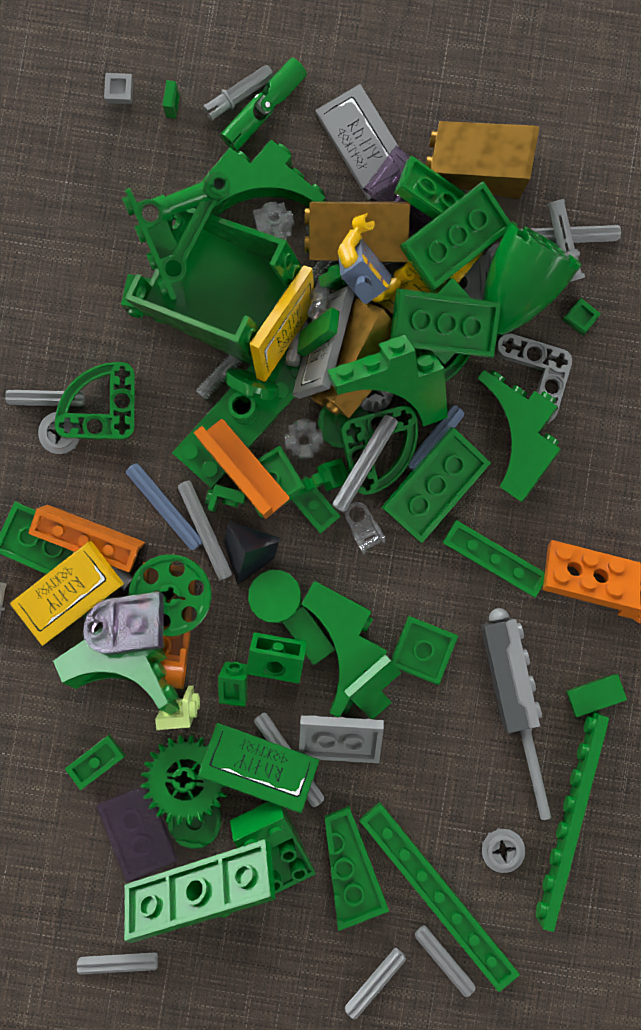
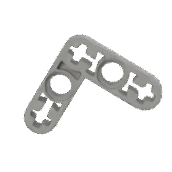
(550, 371)

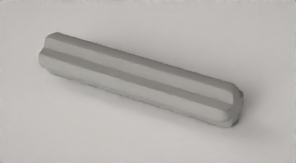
(40, 398)
(445, 961)
(117, 963)
(375, 983)

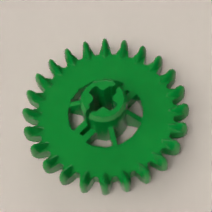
(159, 776)

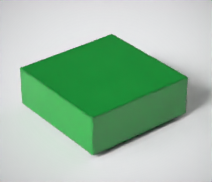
(171, 99)
(581, 316)

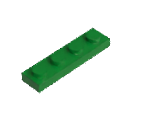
(494, 558)

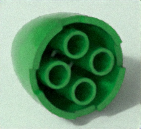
(526, 276)

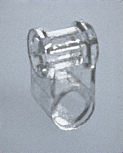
(364, 528)

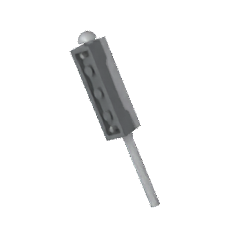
(515, 690)

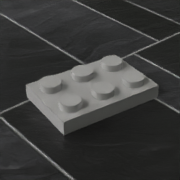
(341, 738)

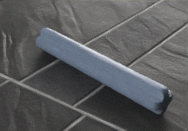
(164, 506)

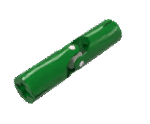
(274, 92)

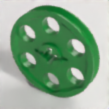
(181, 588)

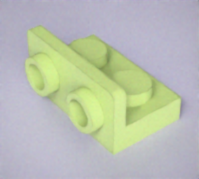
(184, 716)

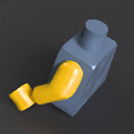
(364, 270)

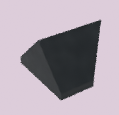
(248, 549)

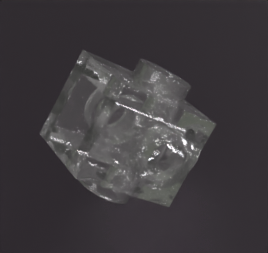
(274, 220)
(298, 430)

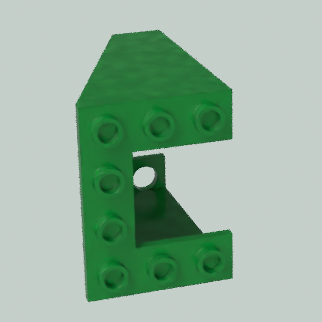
(228, 284)

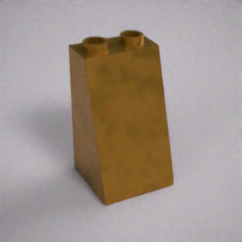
(484, 152)
(333, 220)
(363, 333)

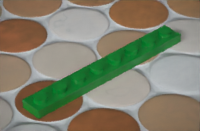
(569, 829)
(439, 897)

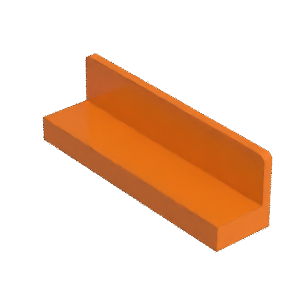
(242, 467)
(74, 532)

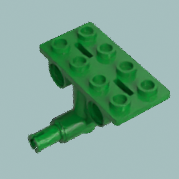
(158, 233)

